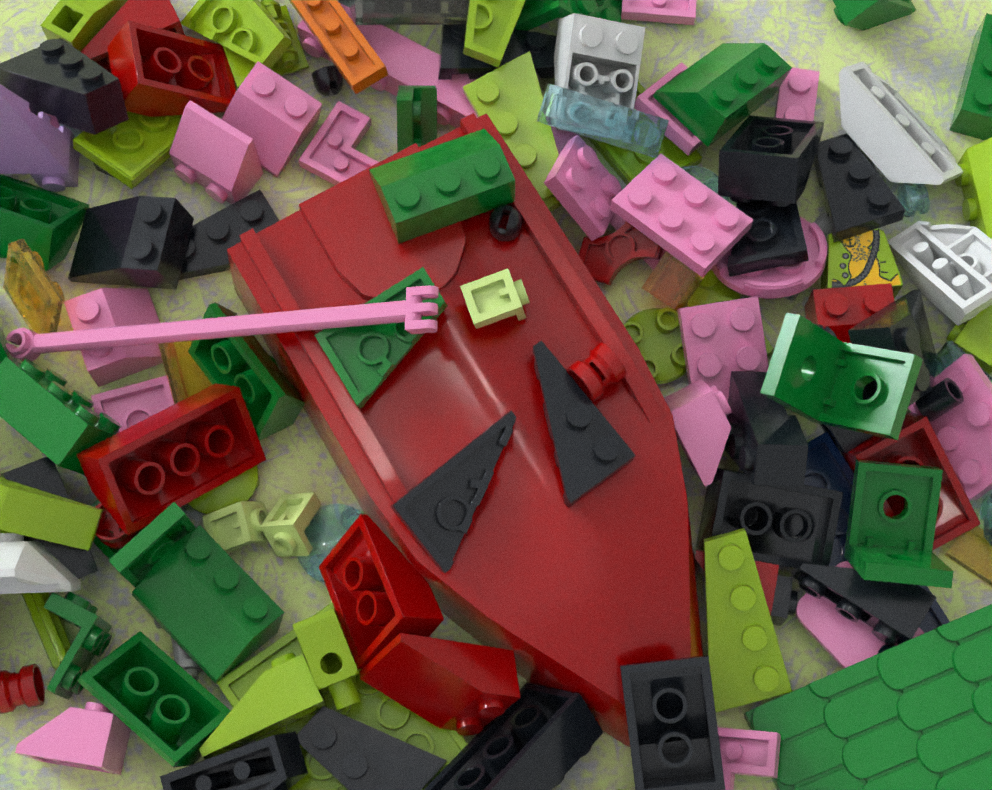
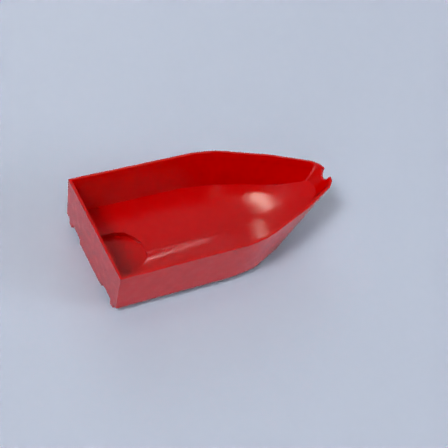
(531, 576)

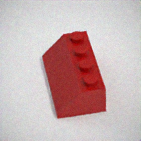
(173, 456)

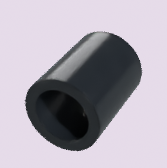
(940, 399)

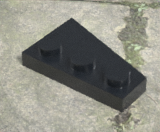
(853, 190)
(215, 234)

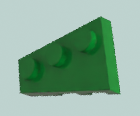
(370, 353)

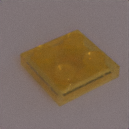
(31, 288)

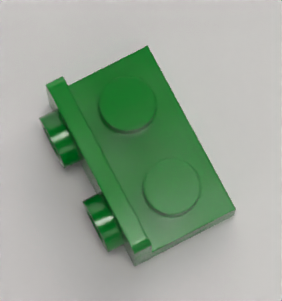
(416, 115)

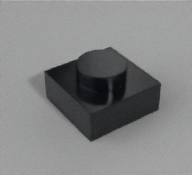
(784, 600)

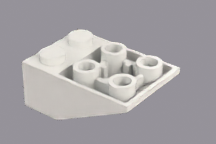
(598, 58)

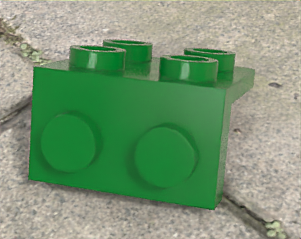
(90, 641)

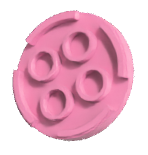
(781, 280)

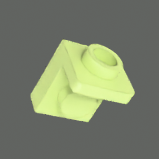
(495, 298)
(287, 522)
(237, 525)

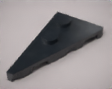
(583, 439)
(443, 503)

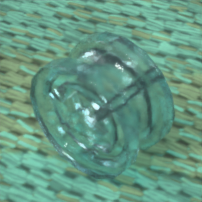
(913, 199)

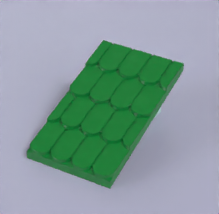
(894, 719)

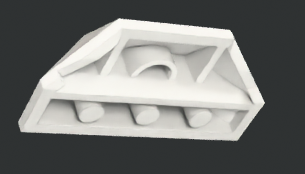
(891, 131)
(948, 266)
(31, 568)

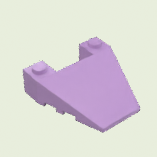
(35, 146)

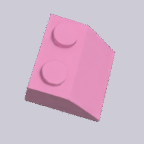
(273, 115)
(214, 155)
(112, 309)
(701, 426)
(80, 739)

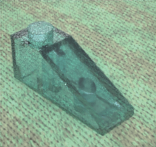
(602, 120)

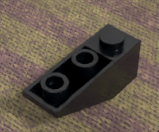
(888, 607)

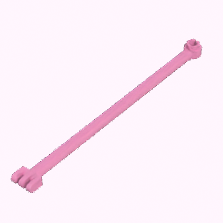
(406, 311)

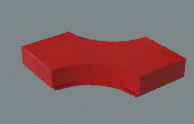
(613, 252)

